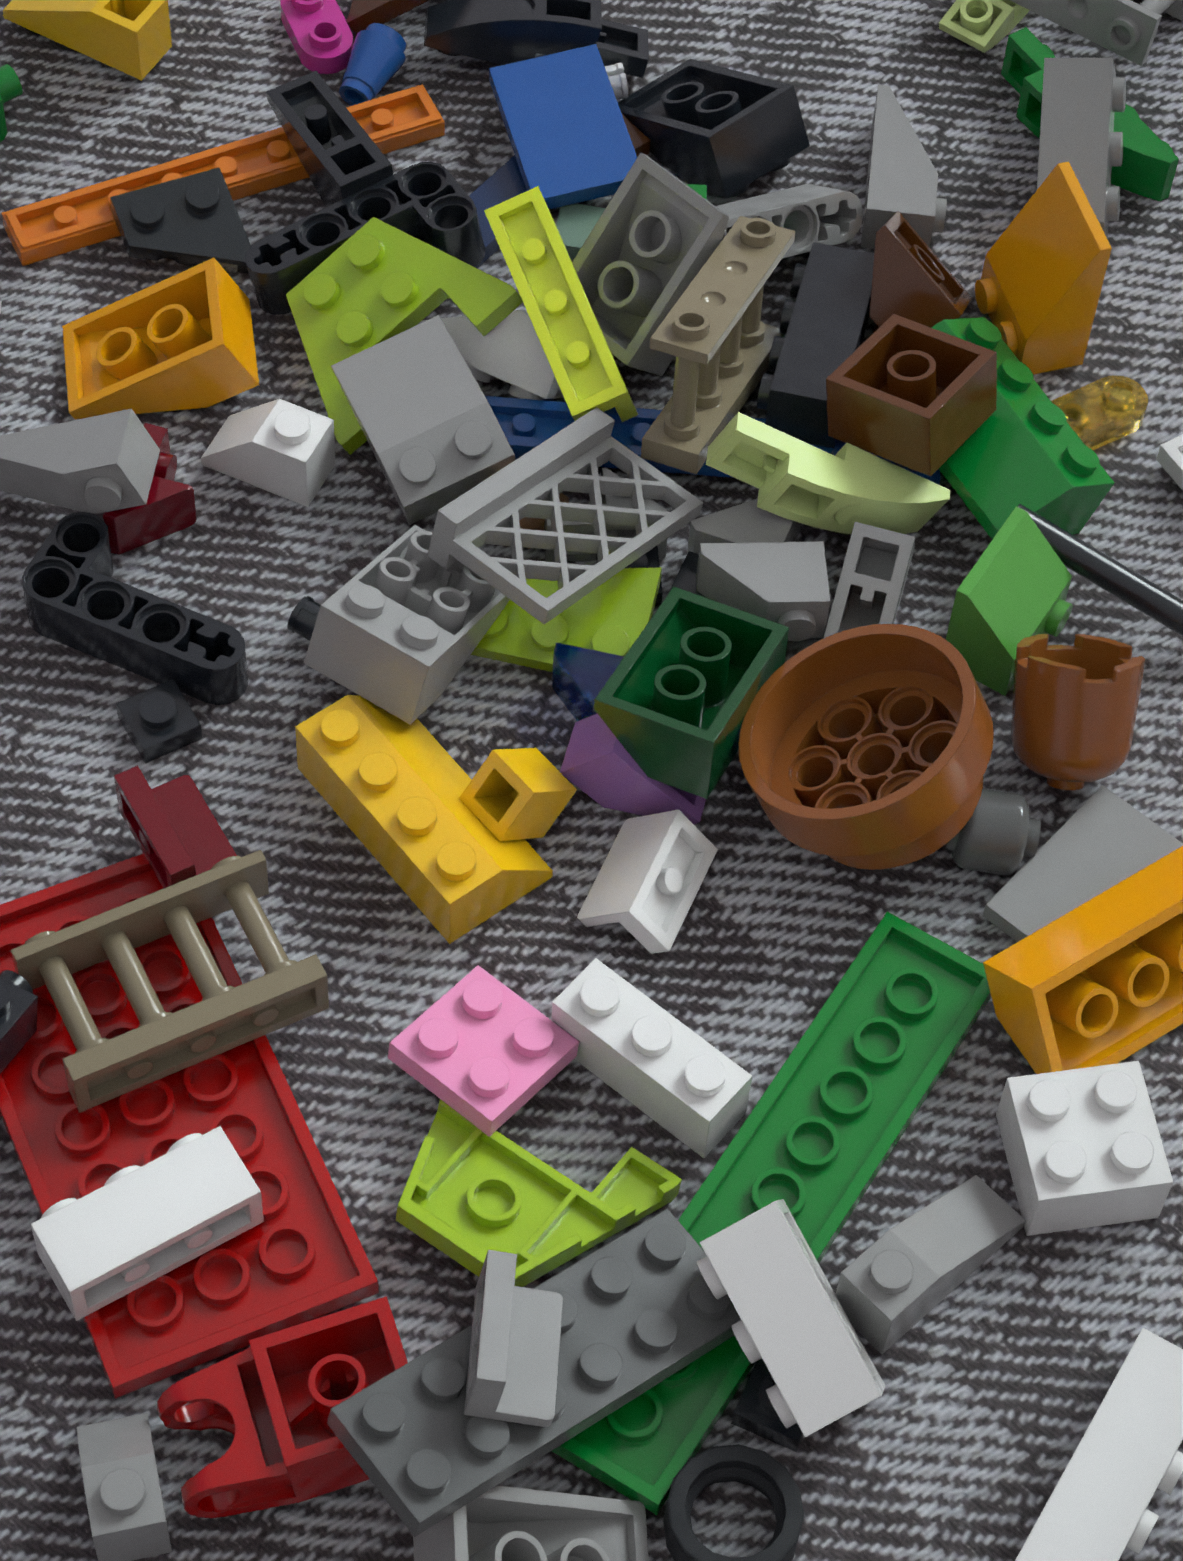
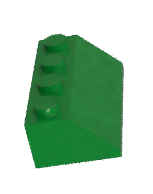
(1023, 449)

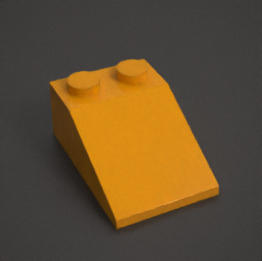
(1047, 275)
(163, 347)

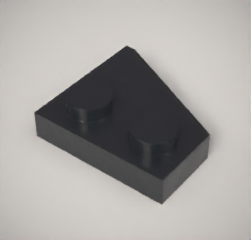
(182, 221)

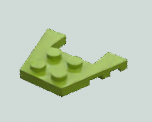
(376, 289)
(494, 1195)

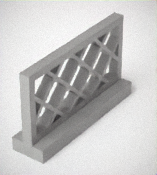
(532, 490)

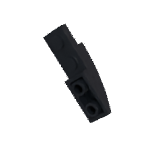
(521, 28)

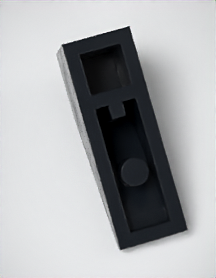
(327, 138)

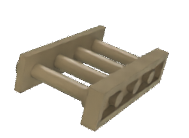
(716, 343)
(164, 1039)

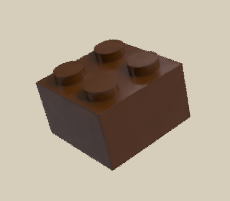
(912, 394)

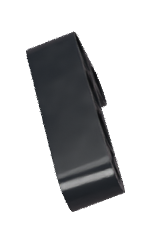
(416, 200)
(77, 571)

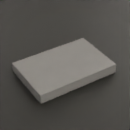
(1084, 858)

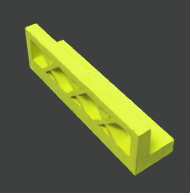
(558, 306)

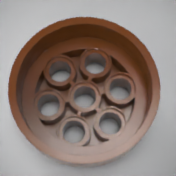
(869, 745)

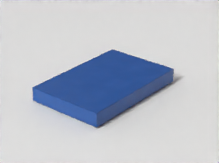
(564, 125)

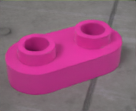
(318, 34)

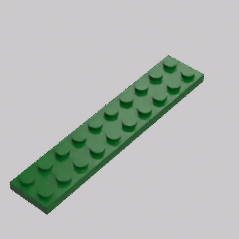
(818, 1147)

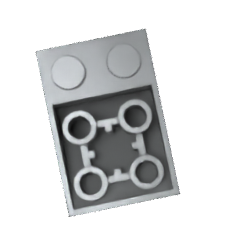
(403, 627)

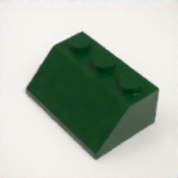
(688, 688)

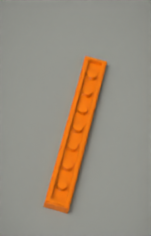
(247, 167)

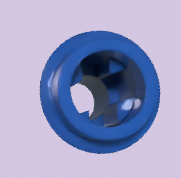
(372, 63)

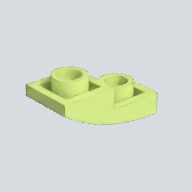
(982, 21)

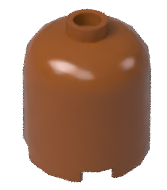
(1074, 707)

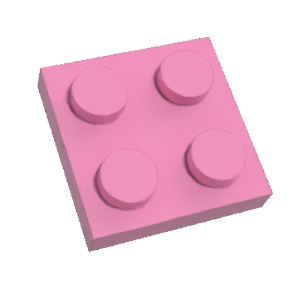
(483, 1050)

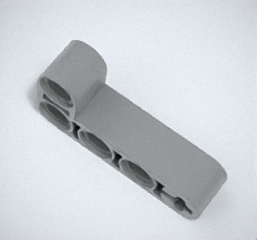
(811, 210)

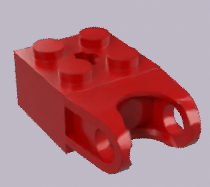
(279, 1409)

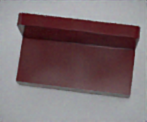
(171, 826)

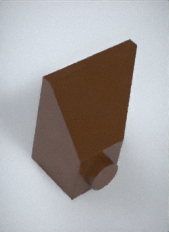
(911, 279)

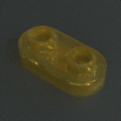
(1105, 409)

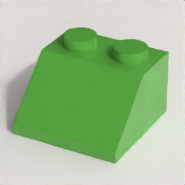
(1008, 596)

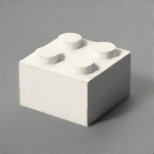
(1083, 1148)

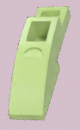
(821, 487)

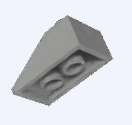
(645, 258)
(424, 417)
(537, 1527)

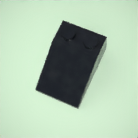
(718, 125)

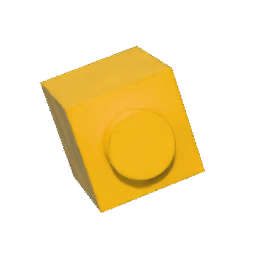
(517, 794)

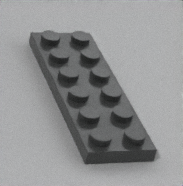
(625, 1326)

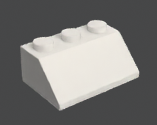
(790, 1319)

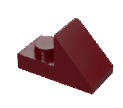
(167, 509)

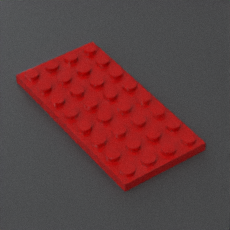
(260, 1282)

